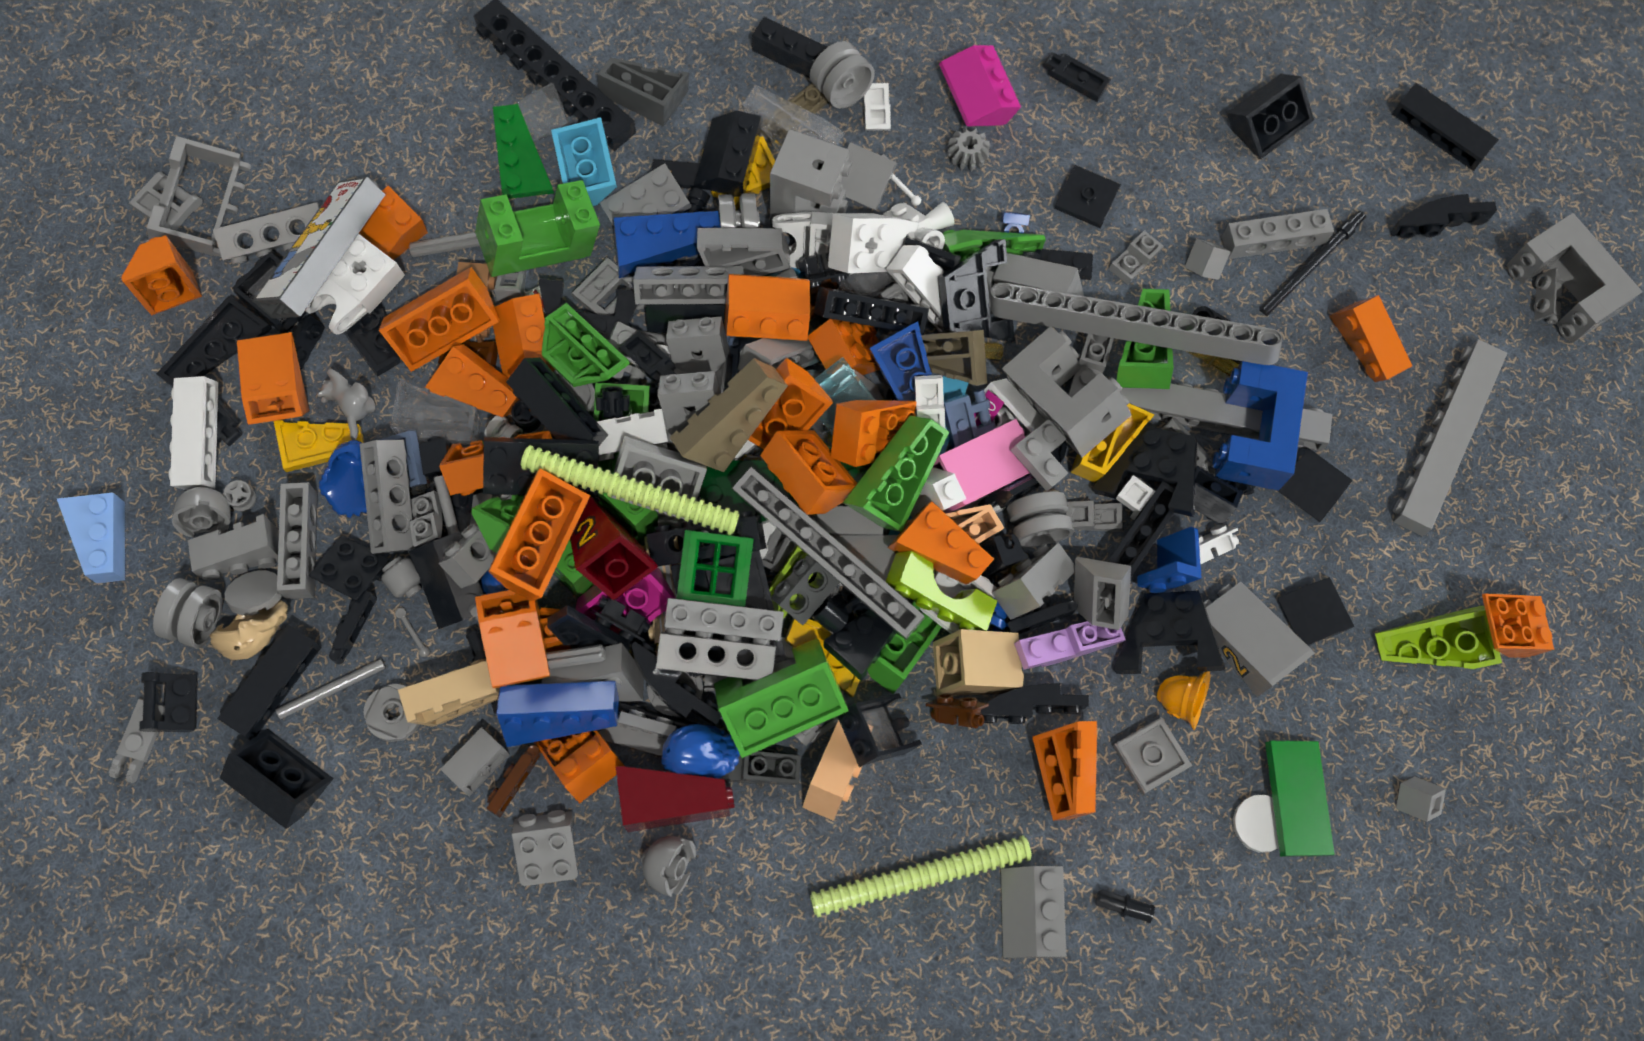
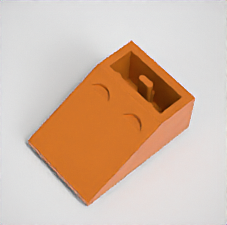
(846, 340)
(271, 379)
(866, 428)
(1518, 624)
(512, 638)
(581, 762)

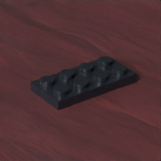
(503, 462)
(757, 597)

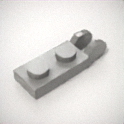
(135, 745)

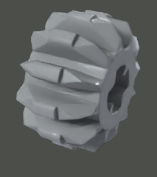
(960, 153)

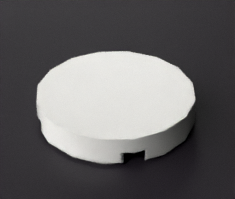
(1256, 824)

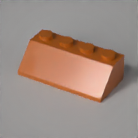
(440, 319)
(538, 535)

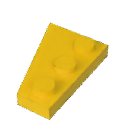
(310, 444)
(800, 634)

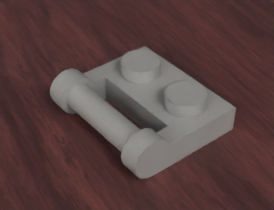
(148, 197)
(599, 287)

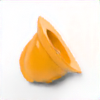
(1184, 696)

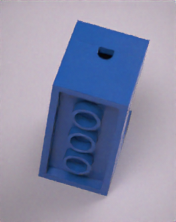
(1280, 397)

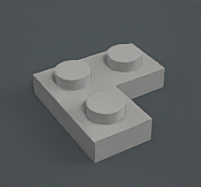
(1036, 454)

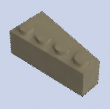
(731, 417)

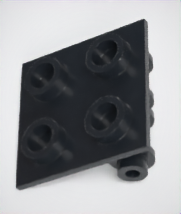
(815, 275)
(349, 568)

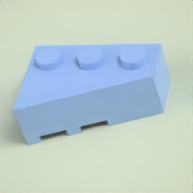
(97, 534)

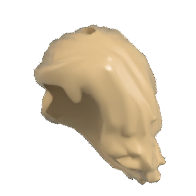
(248, 633)

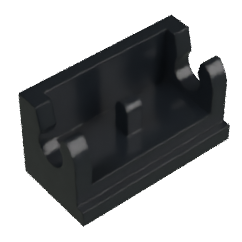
(1003, 557)

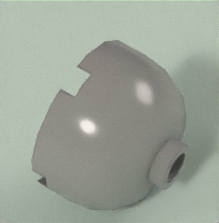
(199, 510)
(666, 864)

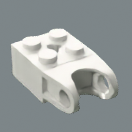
(811, 234)
(866, 241)
(356, 284)

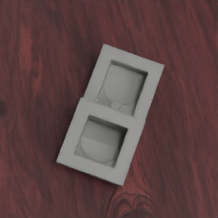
(1096, 517)

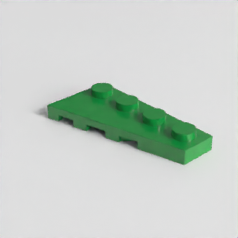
(518, 158)

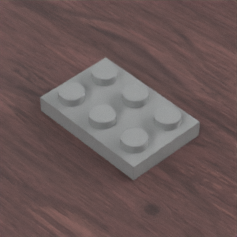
(650, 195)

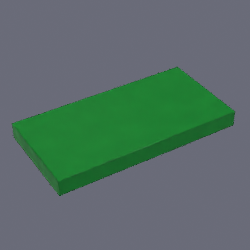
(1299, 798)

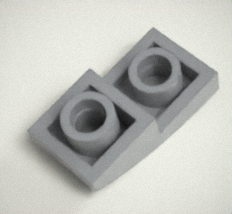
(1136, 257)
(427, 519)

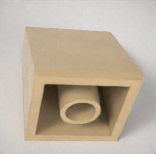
(977, 663)

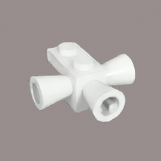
(927, 231)

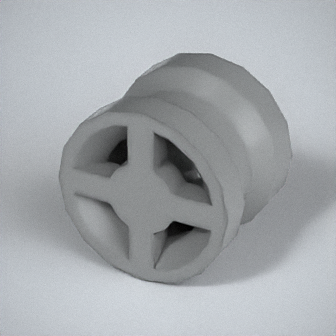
(236, 490)

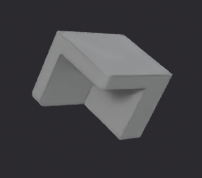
(1207, 259)
(1420, 799)

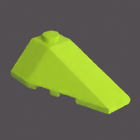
(1444, 640)

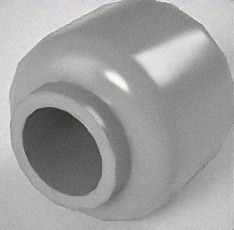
(401, 578)

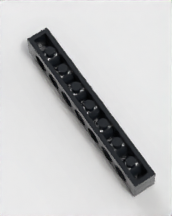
(515, 32)

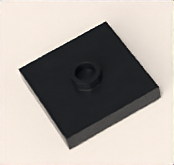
(1087, 196)

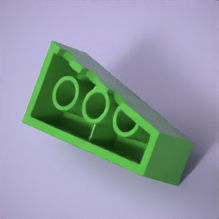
(1144, 363)
(898, 474)

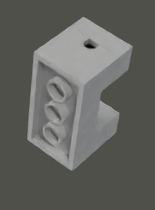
(808, 176)
(1585, 270)
(702, 369)
(1086, 416)

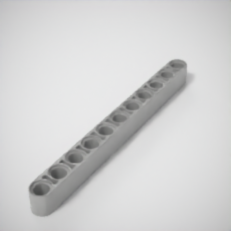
(1137, 323)

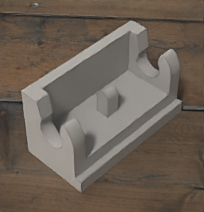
(475, 761)

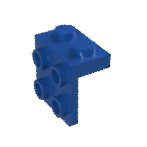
(1176, 562)

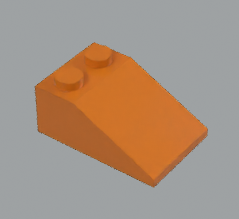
(393, 225)

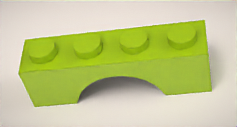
(914, 579)

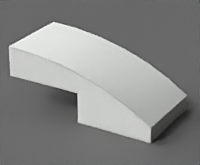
(877, 107)
(930, 398)

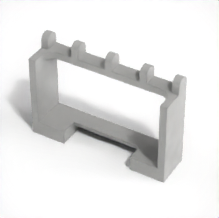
(159, 214)

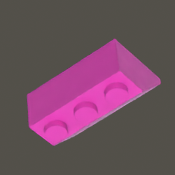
(980, 86)
(645, 598)

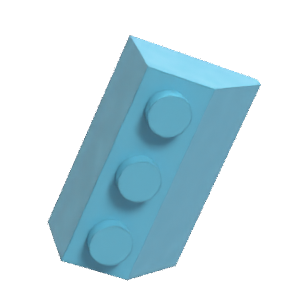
(586, 157)

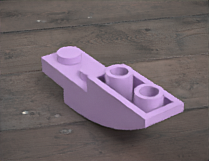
(1066, 644)

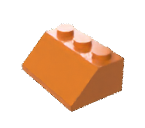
(160, 276)
(767, 307)
(519, 331)
(796, 408)
(807, 471)

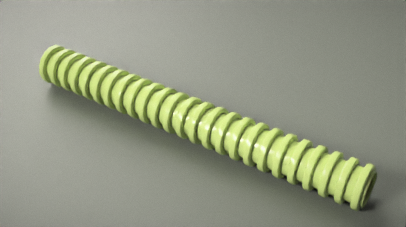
(630, 490)
(921, 876)

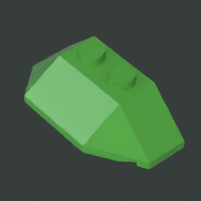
(578, 349)

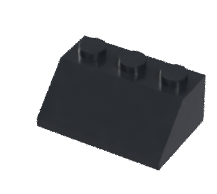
(1271, 114)
(729, 153)
(445, 597)
(275, 777)

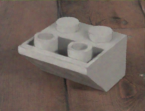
(1102, 592)

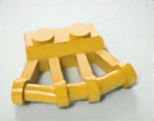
(760, 171)

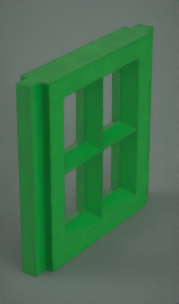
(740, 570)

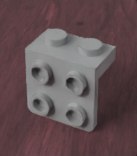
(544, 848)

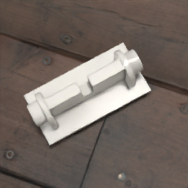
(1219, 539)

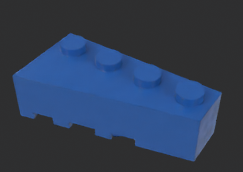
(658, 238)
(901, 359)
(555, 710)

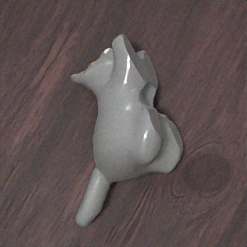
(351, 399)

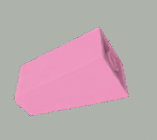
(984, 463)

